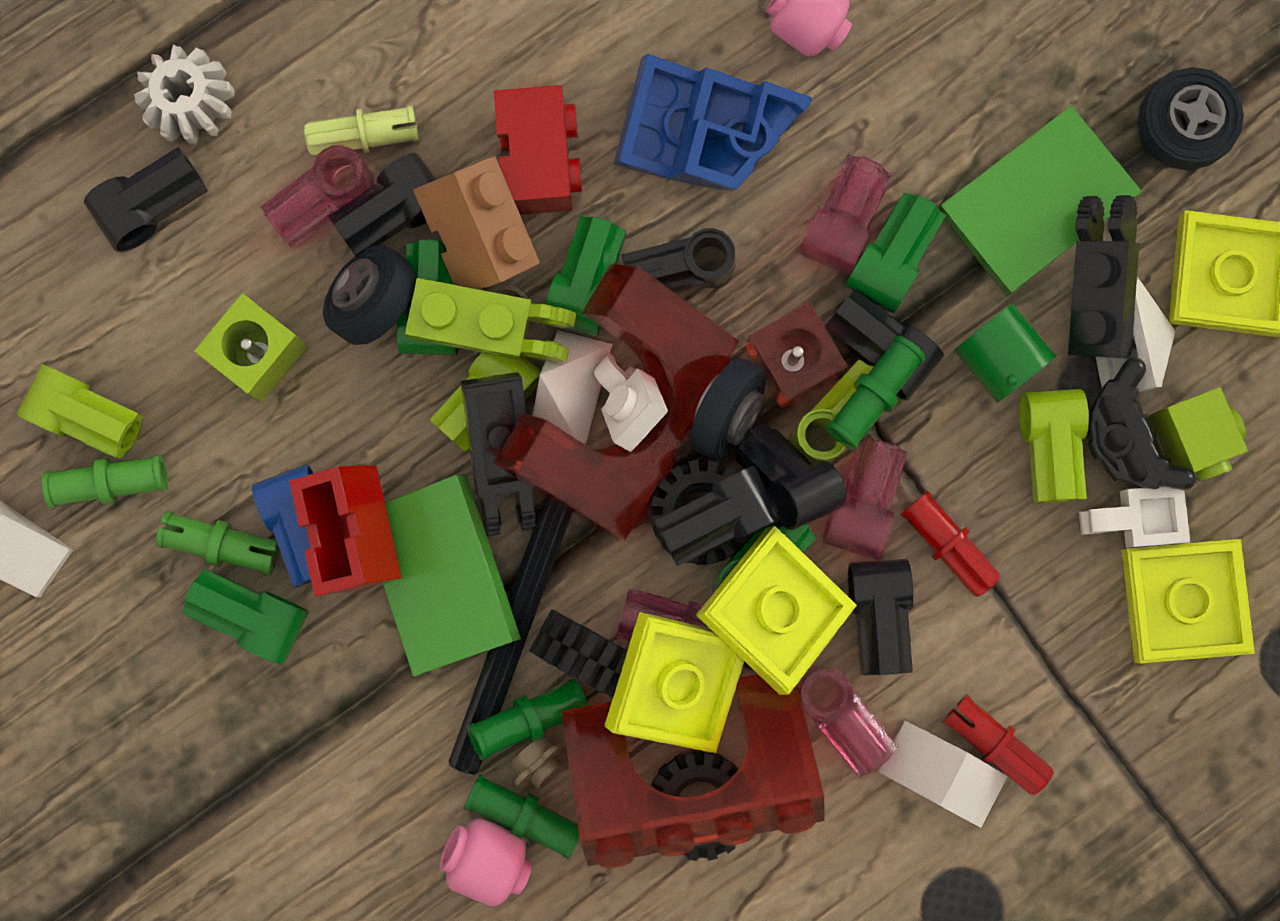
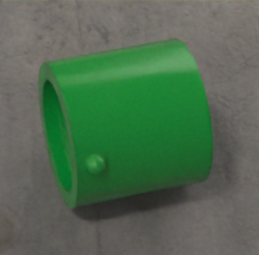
(1005, 353)

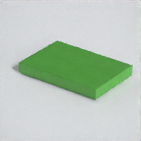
(1026, 203)
(450, 584)

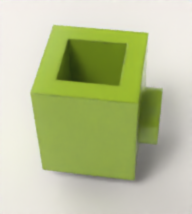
(1201, 434)

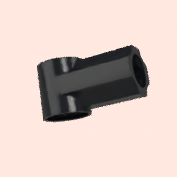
(133, 206)
(385, 206)
(675, 265)
(870, 332)
(795, 484)
(727, 512)
(883, 600)

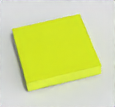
(1226, 274)
(1187, 601)
(776, 610)
(675, 684)

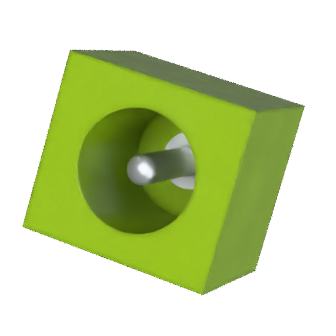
(251, 348)

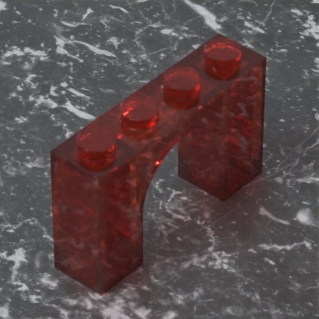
(676, 349)
(629, 819)

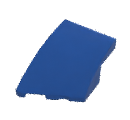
(702, 124)

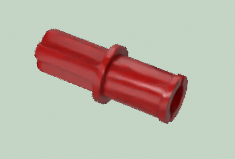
(951, 544)
(999, 746)

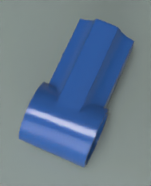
(278, 513)

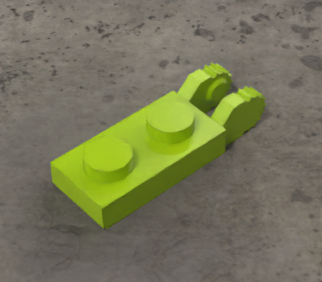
(483, 321)

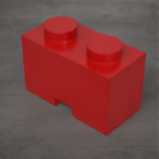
(535, 130)
(345, 529)

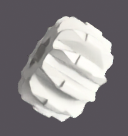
(186, 113)

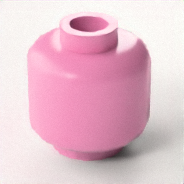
(810, 24)
(485, 862)

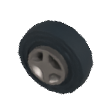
(1211, 114)
(369, 295)
(728, 408)

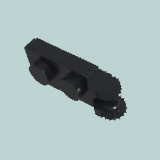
(1104, 279)
(491, 414)

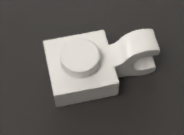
(633, 402)
(1145, 516)

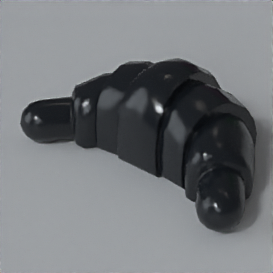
(1126, 437)

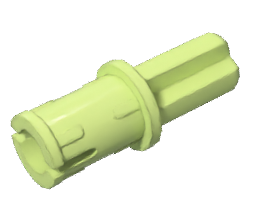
(362, 130)

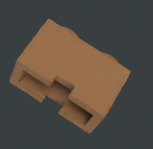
(477, 225)

